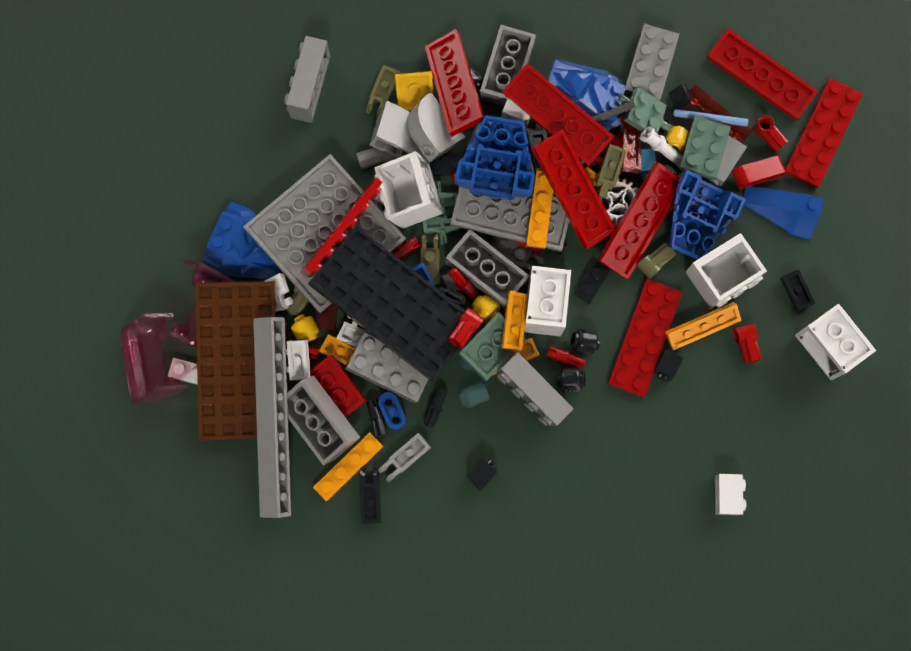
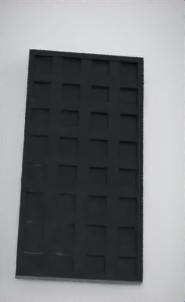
(390, 302)

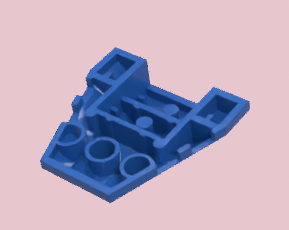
(588, 87)
(497, 161)
(701, 215)
(234, 250)

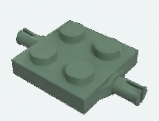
(647, 111)
(440, 223)

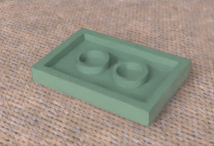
(705, 147)
(485, 350)

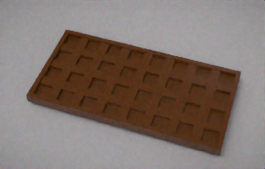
(228, 356)

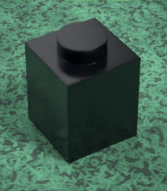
(668, 365)
(482, 473)

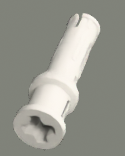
(659, 143)

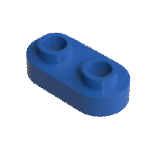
(392, 411)

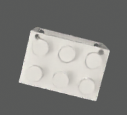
(408, 190)
(726, 272)
(547, 301)
(835, 342)

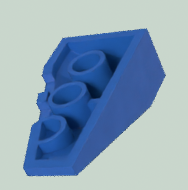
(789, 210)

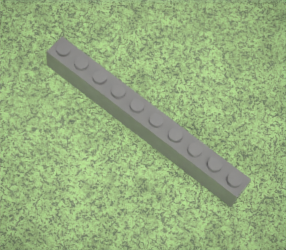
(272, 417)

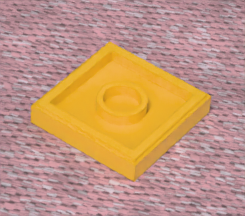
(413, 88)

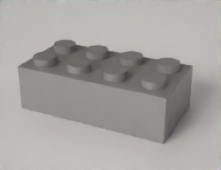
(509, 56)
(651, 61)
(308, 79)
(486, 268)
(386, 369)
(534, 390)
(319, 420)

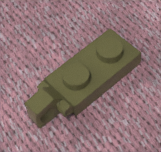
(609, 169)

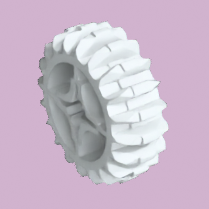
(622, 205)

